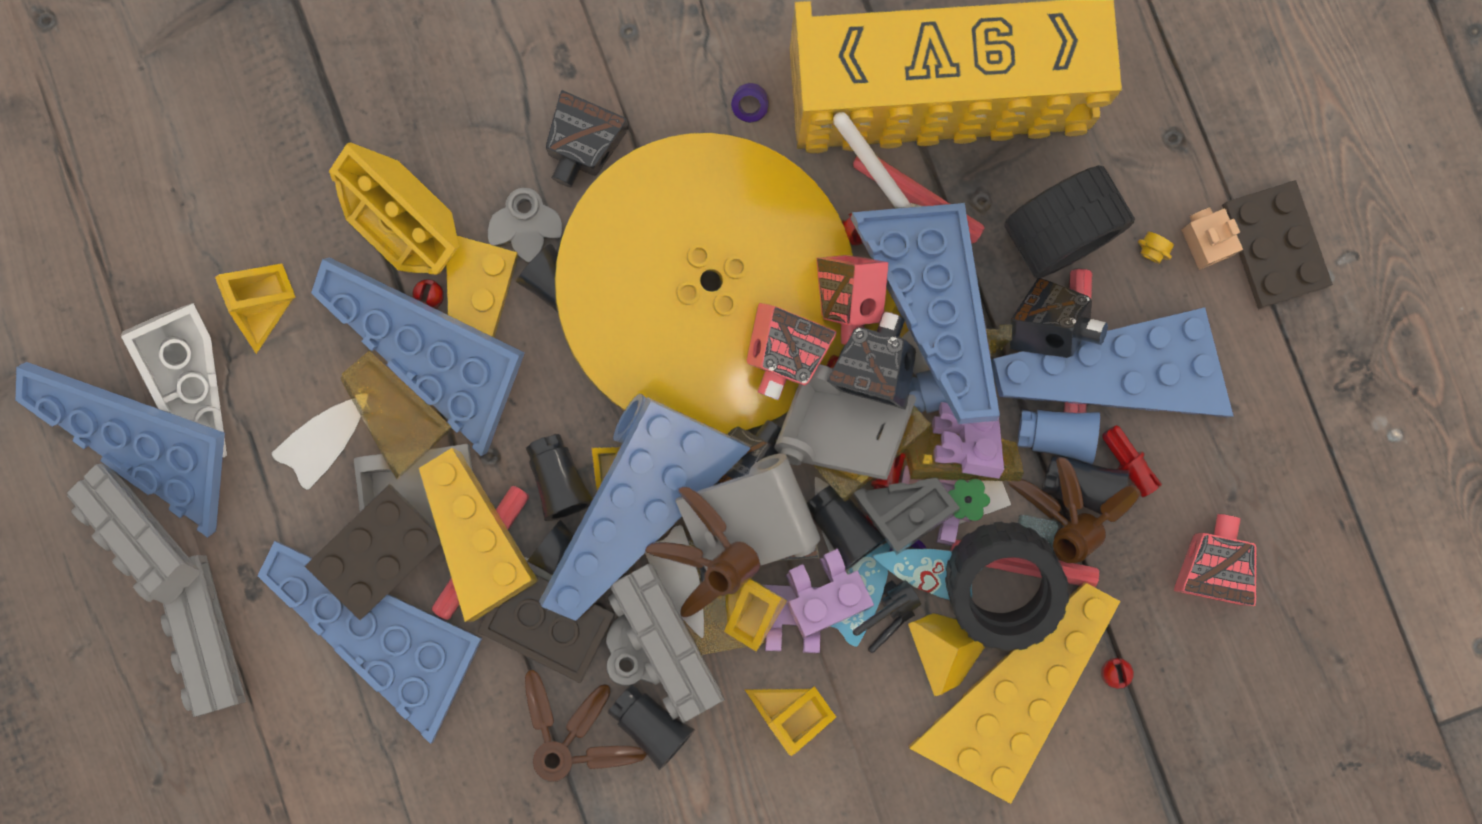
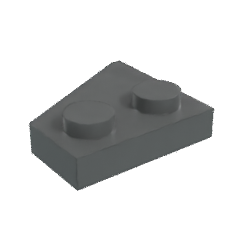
(907, 511)

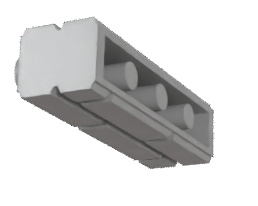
(132, 535)
(666, 642)
(202, 646)

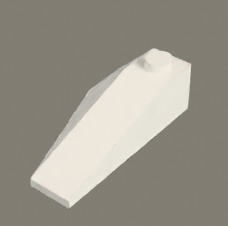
(178, 365)

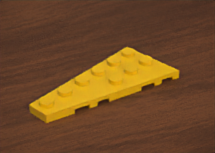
(1011, 710)

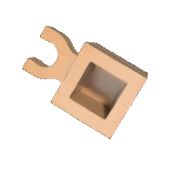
(1212, 237)

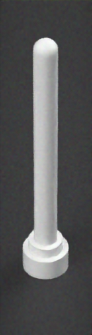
(871, 161)

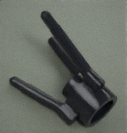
(899, 602)

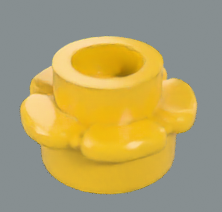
(1155, 247)

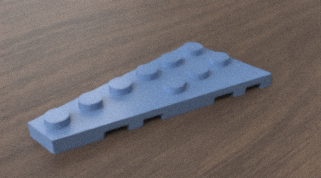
(938, 297)
(1140, 366)
(638, 502)

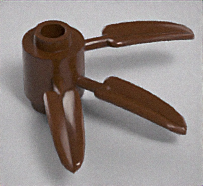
(1084, 531)
(724, 573)
(578, 726)

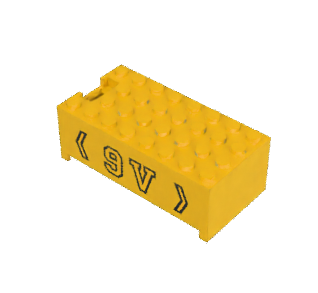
(953, 72)

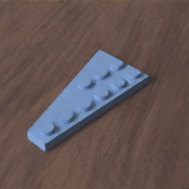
(434, 354)
(137, 441)
(395, 647)

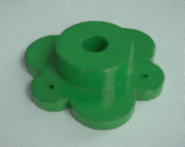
(975, 490)

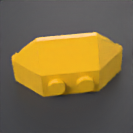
(394, 210)

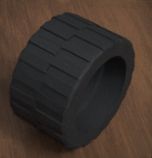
(1069, 221)
(1015, 628)

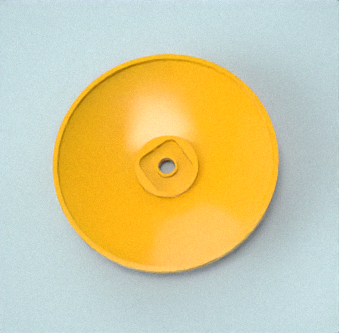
(636, 264)

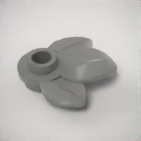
(524, 229)
(622, 649)

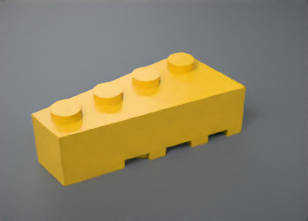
(475, 541)

